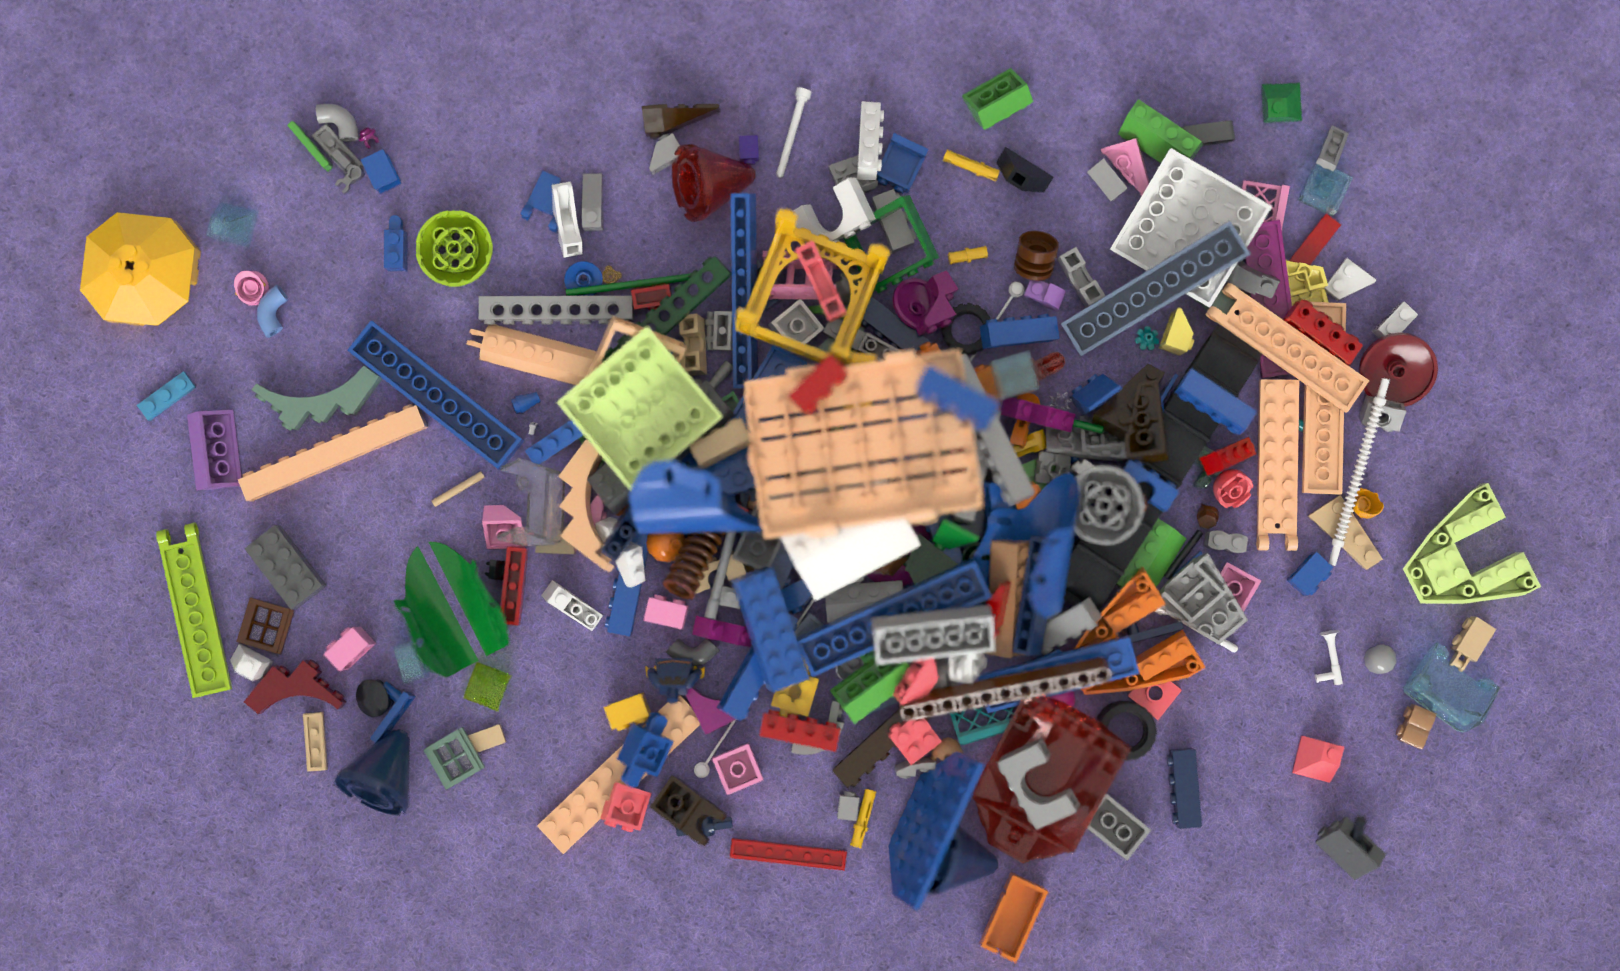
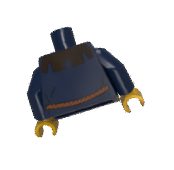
(674, 676)

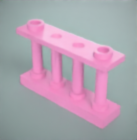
(797, 291)

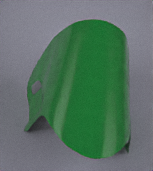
(432, 619)

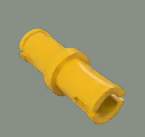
(967, 255)

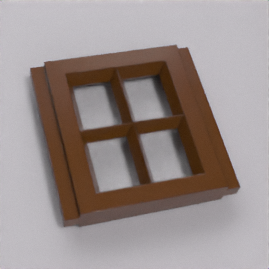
(265, 625)

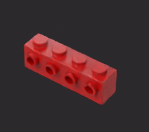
(1323, 331)
(800, 731)

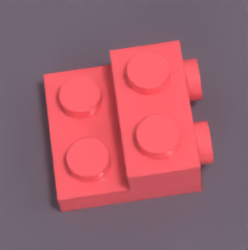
(914, 738)
(625, 807)

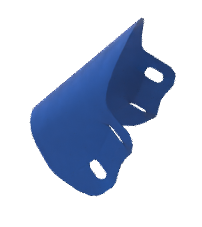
(684, 502)
(1048, 515)

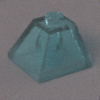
(232, 224)

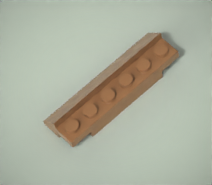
(1008, 564)

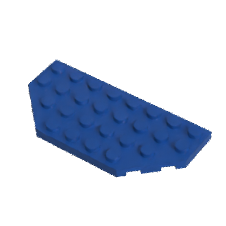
(735, 471)
(930, 825)

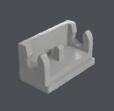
(1107, 180)

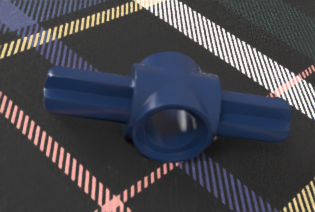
(710, 825)

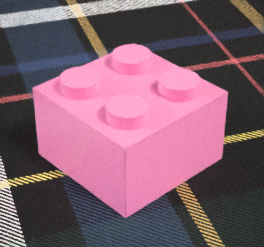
(666, 612)
(349, 648)
(738, 768)

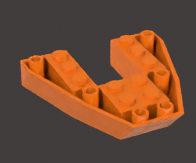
(1165, 662)

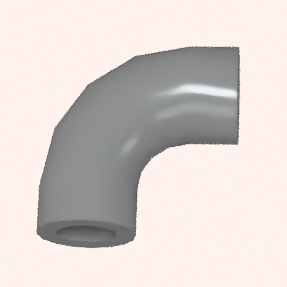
(341, 118)

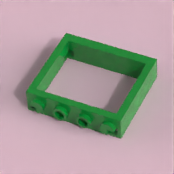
(920, 230)

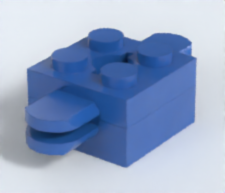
(653, 753)

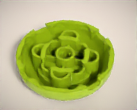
(438, 233)

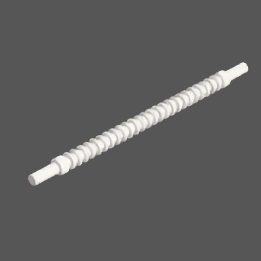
(1378, 401)

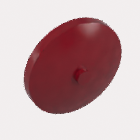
(1403, 361)

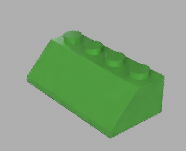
(1157, 133)
(1155, 553)
(868, 687)

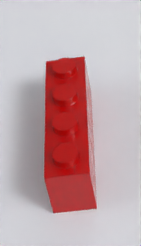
(514, 584)

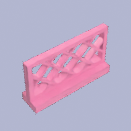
(1280, 199)

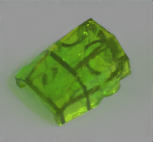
(487, 686)

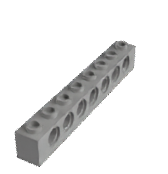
(488, 304)

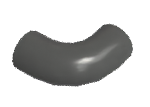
(700, 654)

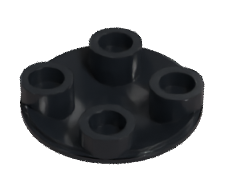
(372, 697)

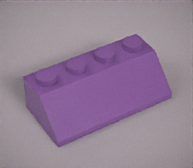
(214, 449)

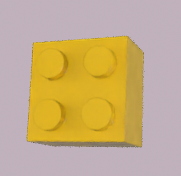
(628, 710)

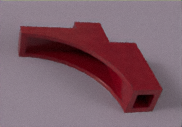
(302, 682)

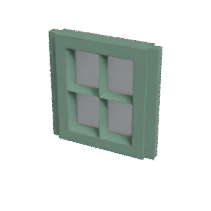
(454, 758)

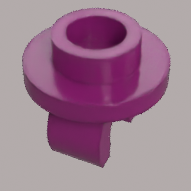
(367, 134)

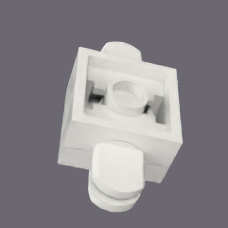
(966, 667)

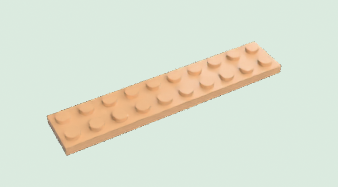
(1323, 429)
(585, 804)

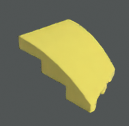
(1306, 282)

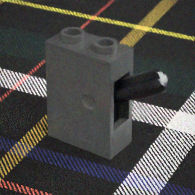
(1350, 846)

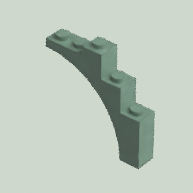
(349, 396)

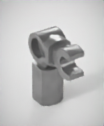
(346, 163)

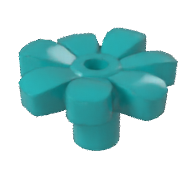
(1145, 342)

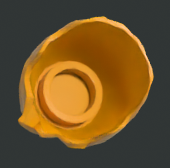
(1367, 504)

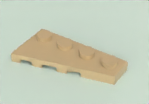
(1356, 542)

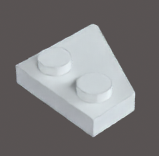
(1348, 280)

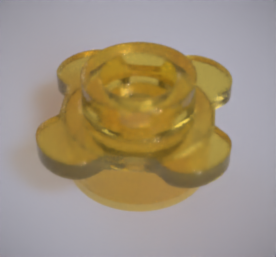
(610, 271)

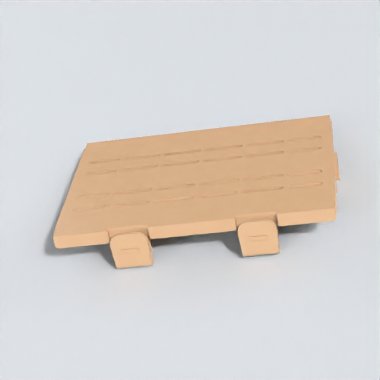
(870, 504)

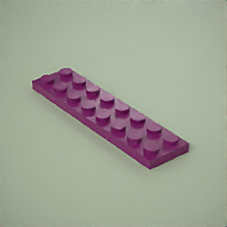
(1268, 257)

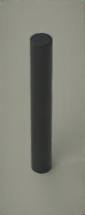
(1183, 554)

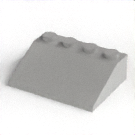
(856, 596)

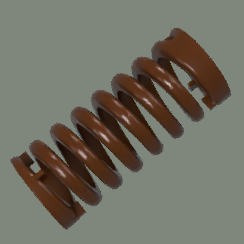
(695, 563)

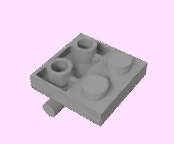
(848, 169)

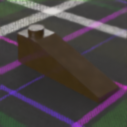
(664, 120)

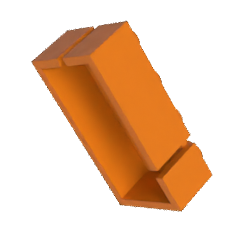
(1013, 917)

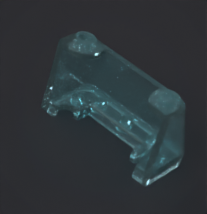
(1449, 692)

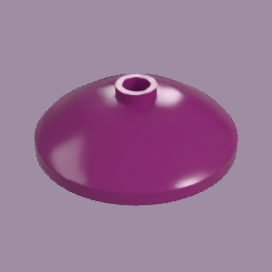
(911, 301)

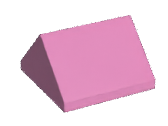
(1240, 583)

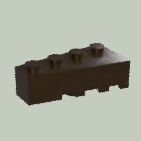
(1117, 410)

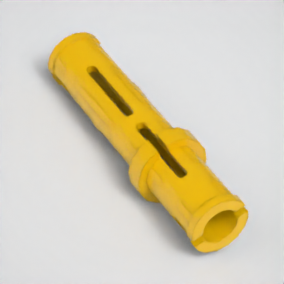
(976, 167)
(860, 827)

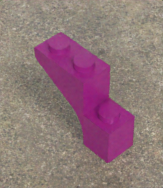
(940, 313)
(1038, 414)
(721, 631)

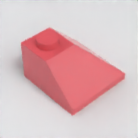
(1317, 759)

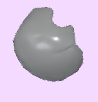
(1380, 659)
(849, 667)

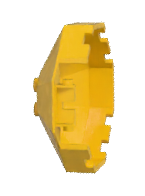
(161, 273)

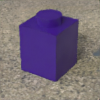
(749, 149)

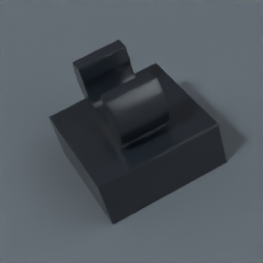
(496, 569)

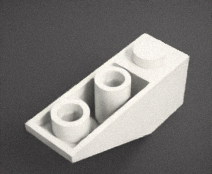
(571, 605)

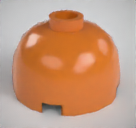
(664, 546)

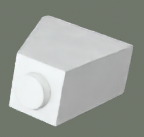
(250, 663)

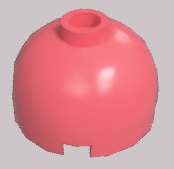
(1232, 488)

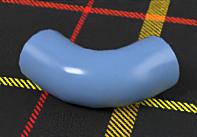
(267, 311)

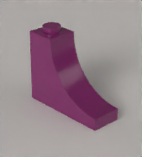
(706, 711)

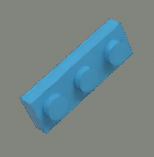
(166, 396)

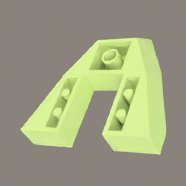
(1439, 571)

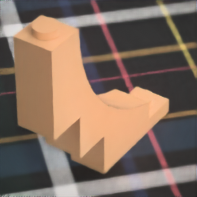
(581, 530)

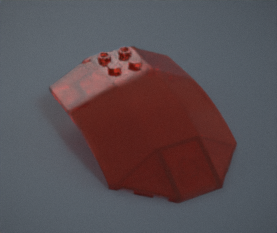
(1081, 758)

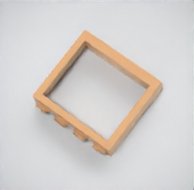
(632, 329)

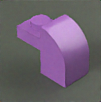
(1047, 294)

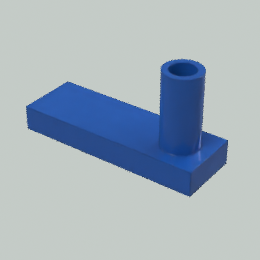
(402, 702)

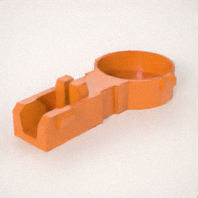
(1021, 427)

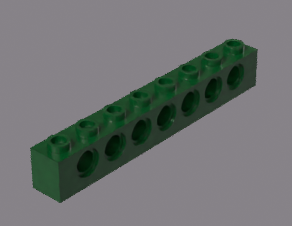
(720, 275)

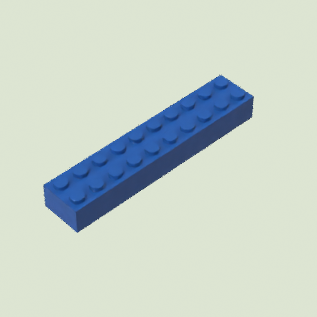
(436, 395)
(853, 635)

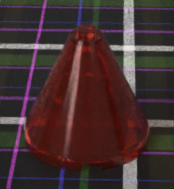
(706, 180)

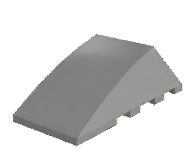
(1085, 446)
(1203, 600)

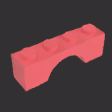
(821, 281)

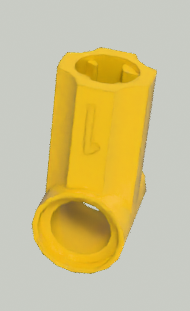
(1035, 442)

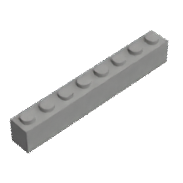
(999, 451)

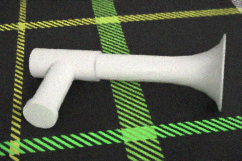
(1335, 667)

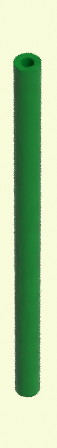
(627, 285)

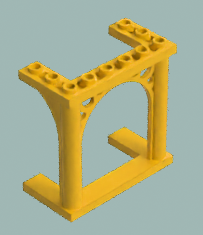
(785, 234)

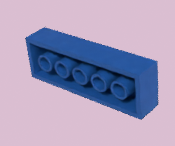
(770, 629)

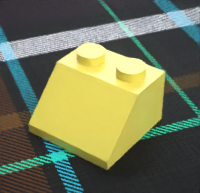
(1178, 334)

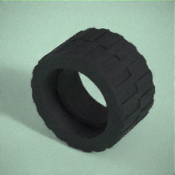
(1149, 725)

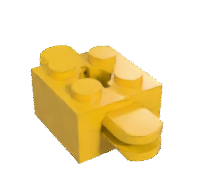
(796, 698)

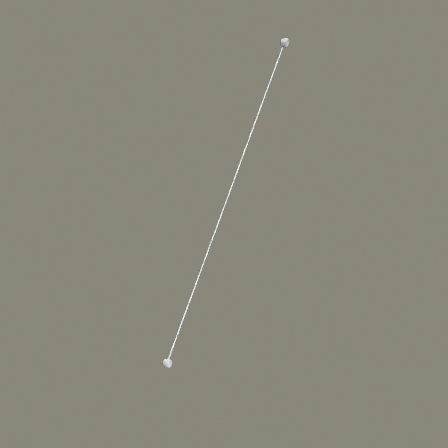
(702, 768)

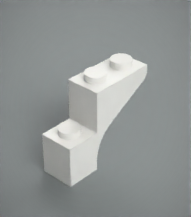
(566, 220)
(630, 561)

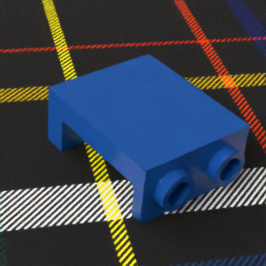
(901, 163)

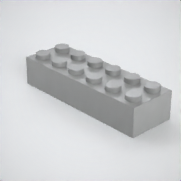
(933, 634)

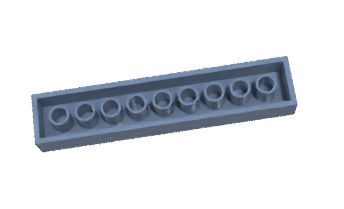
(1155, 288)

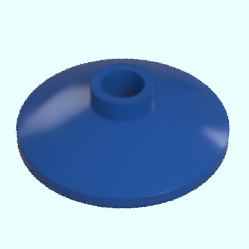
(573, 274)

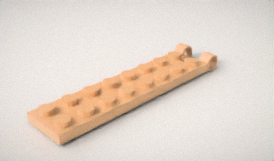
(1289, 349)
(1277, 461)

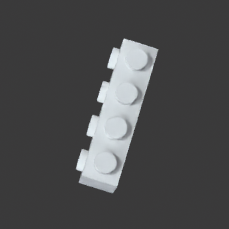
(869, 140)

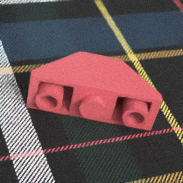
(917, 681)

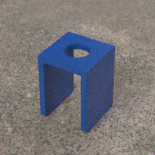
(381, 171)

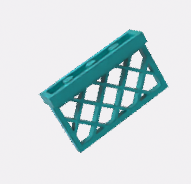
(981, 732)

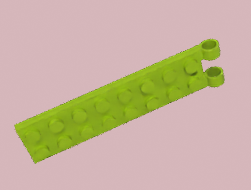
(194, 613)

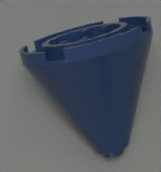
(380, 775)
(963, 863)

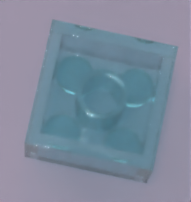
(1325, 189)
(1014, 375)

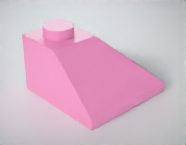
(496, 521)

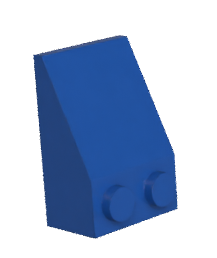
(1094, 393)

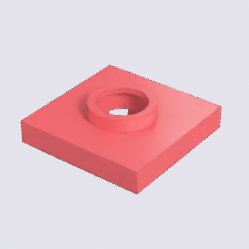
(1155, 707)

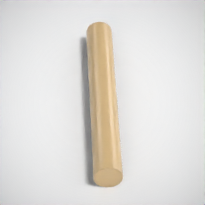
(457, 489)

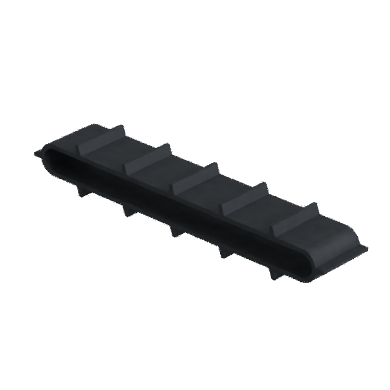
(1098, 567)

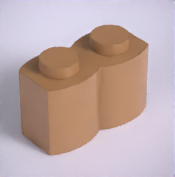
(1415, 726)

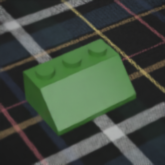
(998, 98)

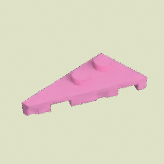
(1129, 160)

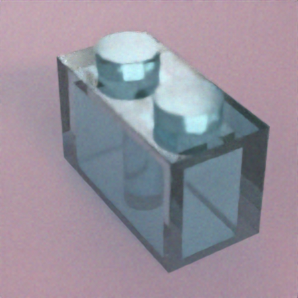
(409, 664)

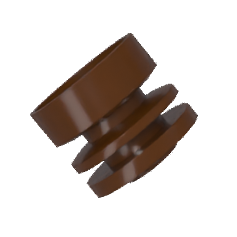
(1036, 255)

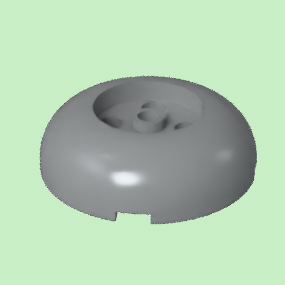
(1125, 491)

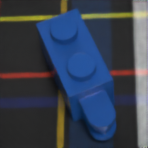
(395, 245)

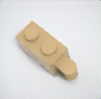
(1470, 642)

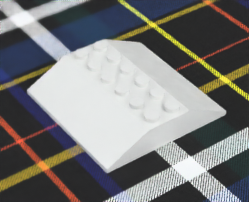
(1179, 209)
(857, 550)

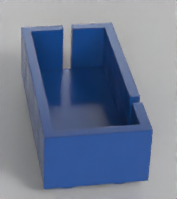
(957, 398)

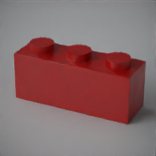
(818, 385)
(1228, 456)

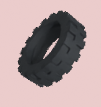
(961, 310)

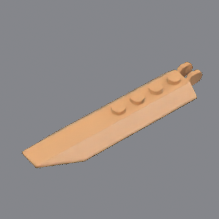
(533, 354)

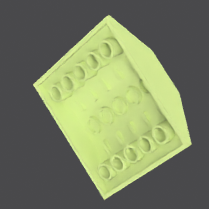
(639, 407)

